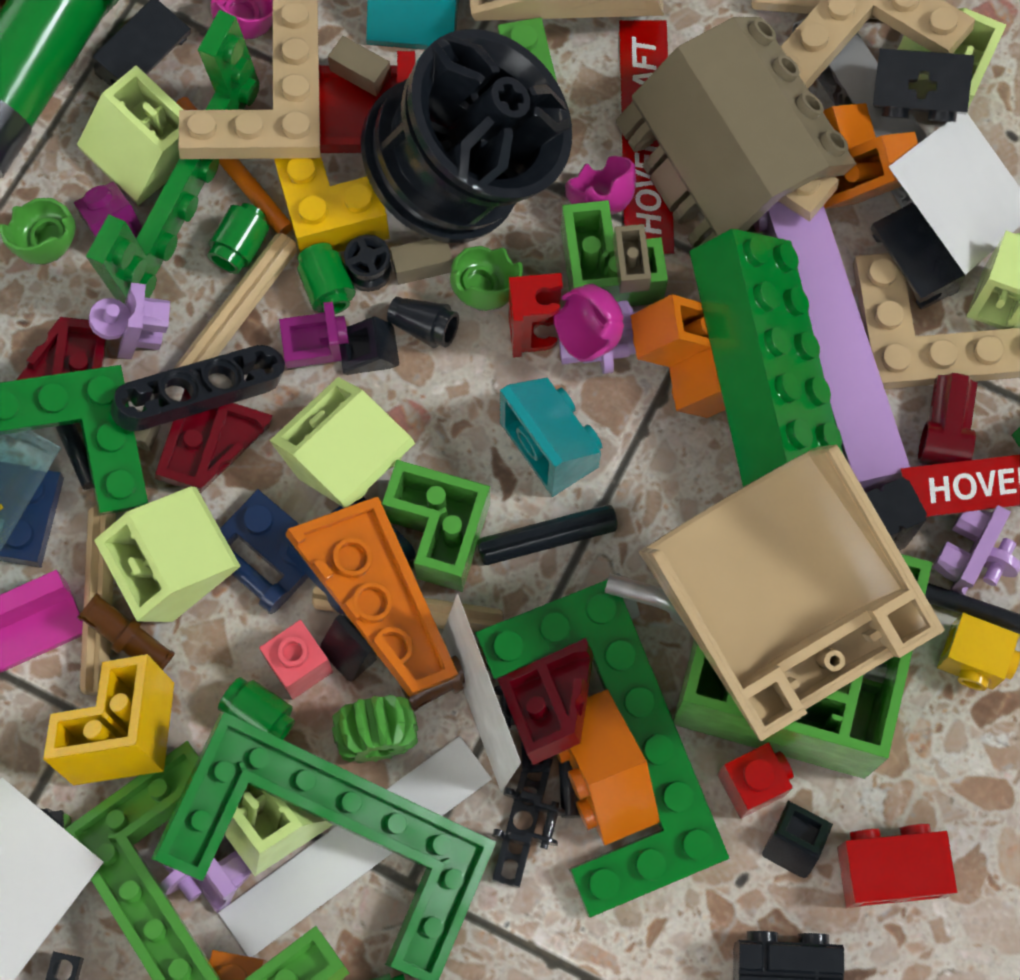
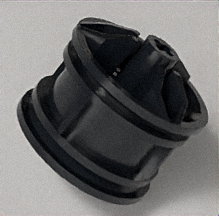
(466, 136)

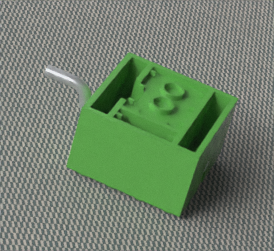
(841, 732)

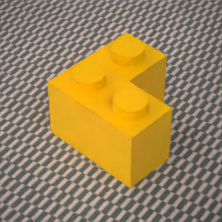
(325, 211)
(121, 733)

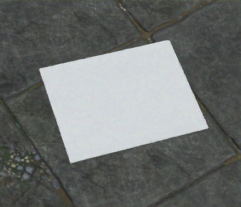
(961, 190)
(481, 696)
(39, 877)

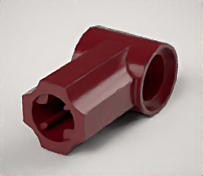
(948, 432)

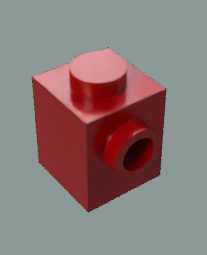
(756, 779)

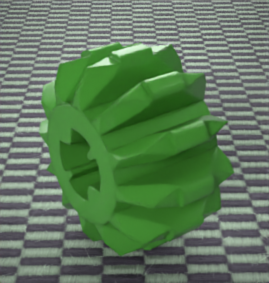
(375, 729)

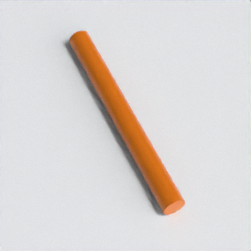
(250, 186)

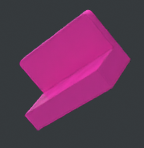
(37, 619)

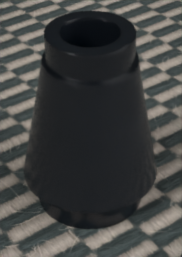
(425, 320)

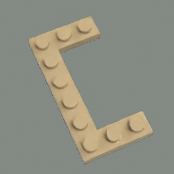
(830, 28)
(294, 122)
(918, 360)

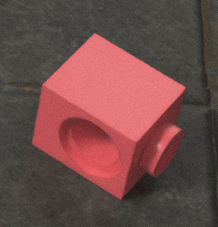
(296, 659)

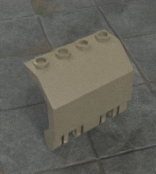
(731, 128)

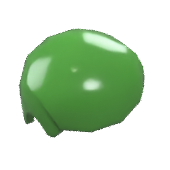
(39, 231)
(482, 277)

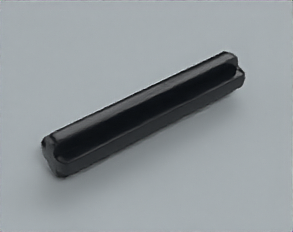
(547, 534)

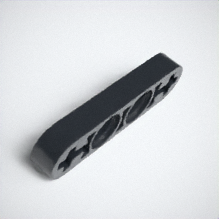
(196, 381)

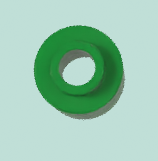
(238, 237)
(325, 277)
(257, 707)

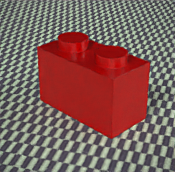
(897, 867)

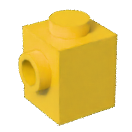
(979, 653)

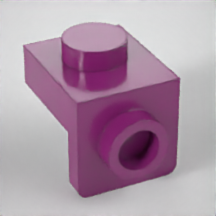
(103, 201)
(313, 338)

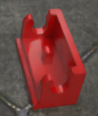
(532, 304)

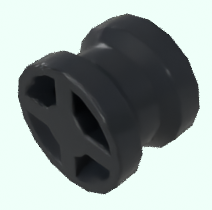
(368, 251)

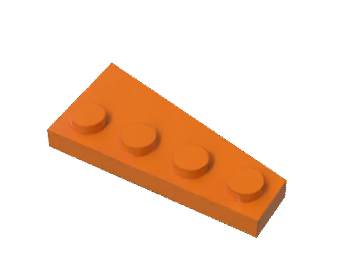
(373, 584)

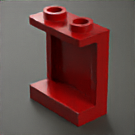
(347, 105)

